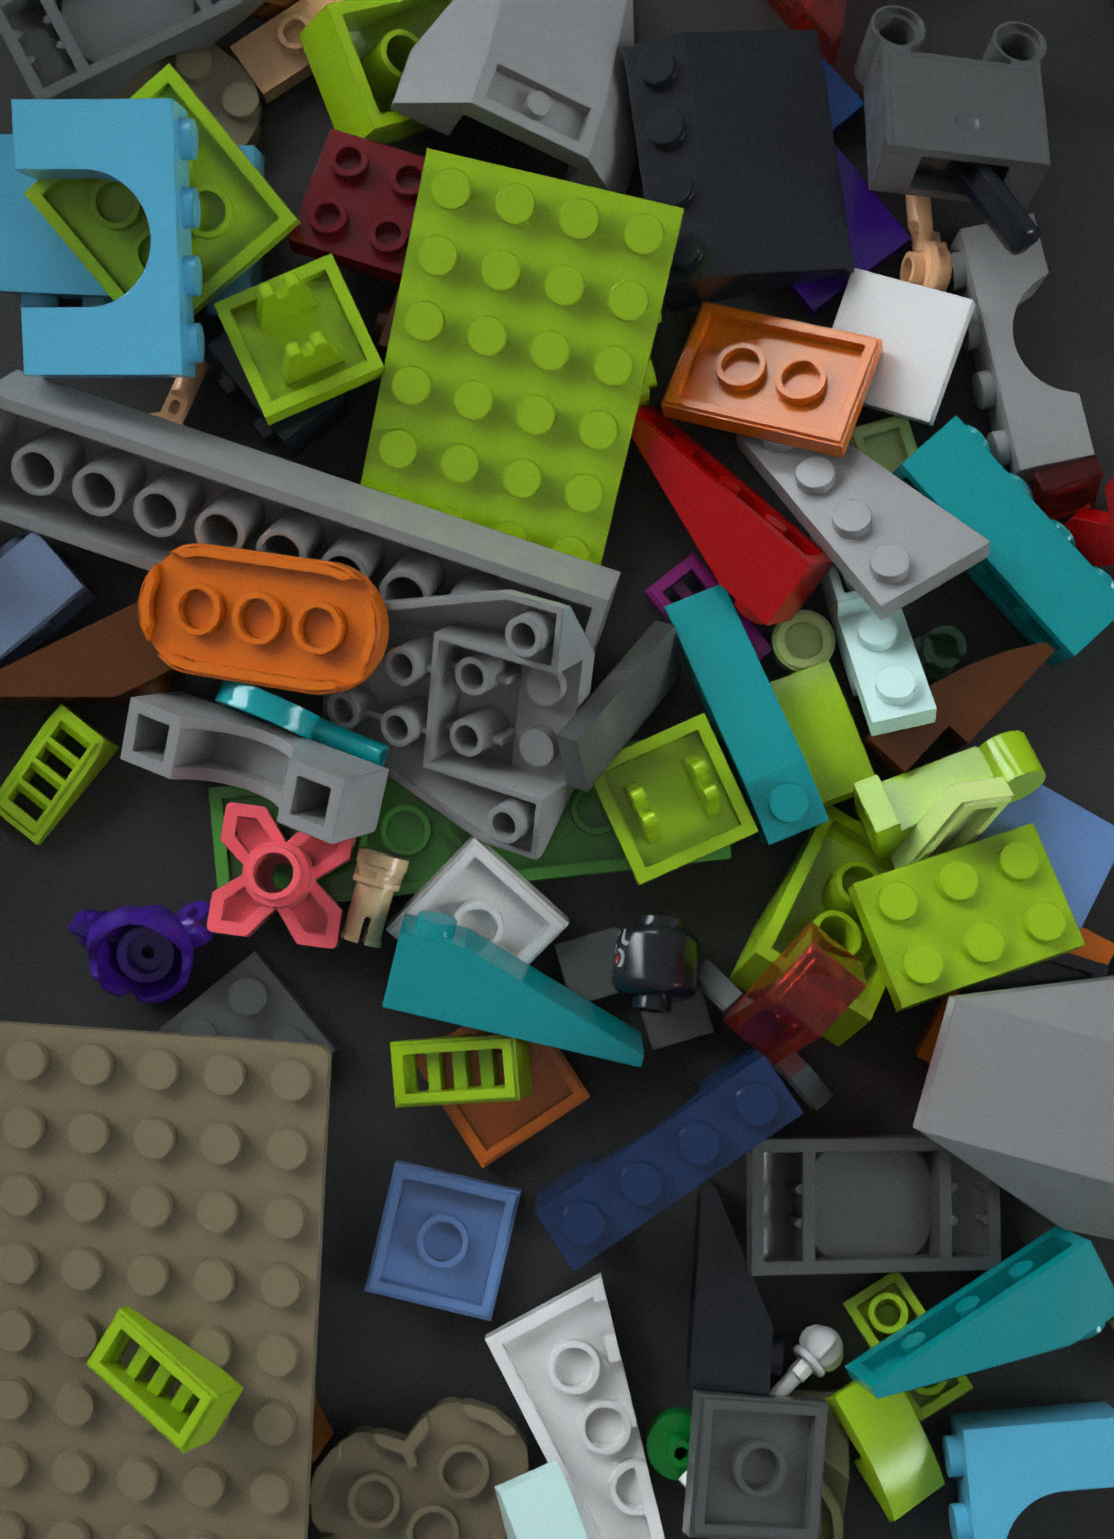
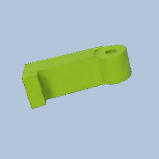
(896, 805)

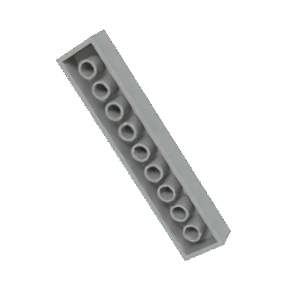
(149, 485)

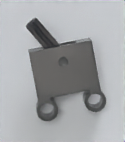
(956, 121)

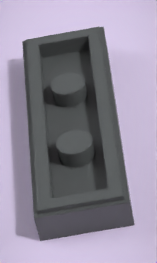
(619, 706)

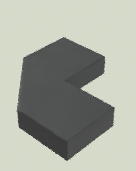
(588, 972)
(791, 1070)

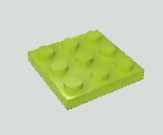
(111, 231)

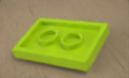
(965, 917)

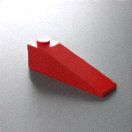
(739, 534)

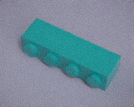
(1032, 559)

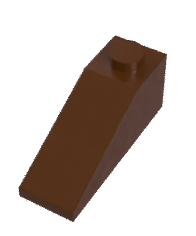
(90, 667)

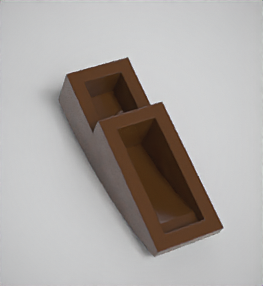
(963, 704)

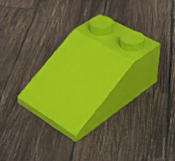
(359, 58)
(818, 892)

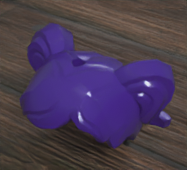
(119, 941)

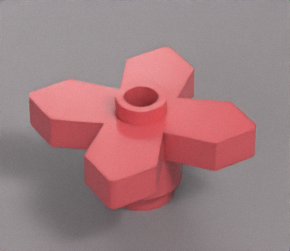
(254, 897)

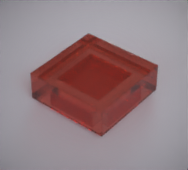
(1067, 487)

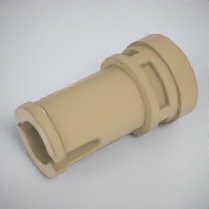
(376, 880)

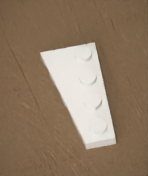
(580, 1409)

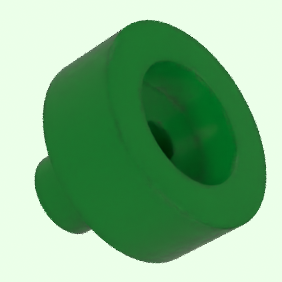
(664, 1435)

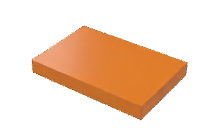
(772, 378)

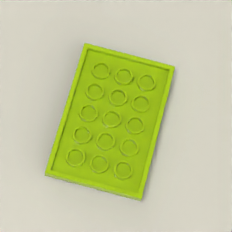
(520, 350)

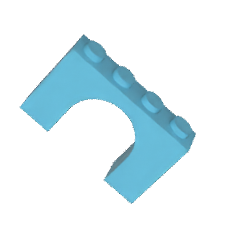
(149, 151)
(43, 267)
(1021, 1455)

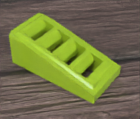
(84, 770)
(515, 1062)
(177, 1360)

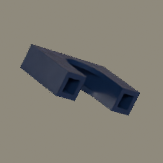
(612, 1197)

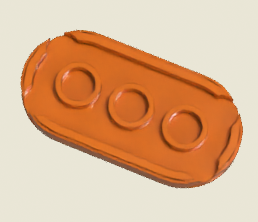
(264, 618)

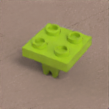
(300, 339)
(673, 800)

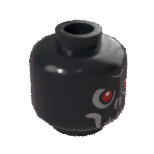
(656, 963)

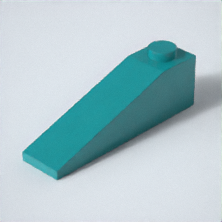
(746, 716)
(473, 983)
(1018, 1309)

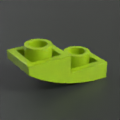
(824, 731)
(885, 1310)
(891, 1447)

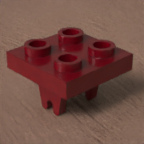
(360, 206)

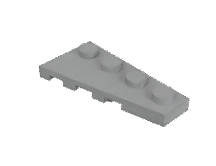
(868, 522)

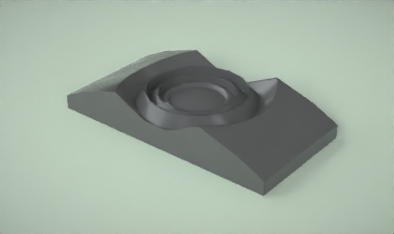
(101, 44)
(867, 1207)

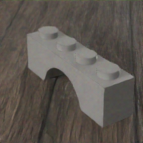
(1029, 419)
(309, 782)

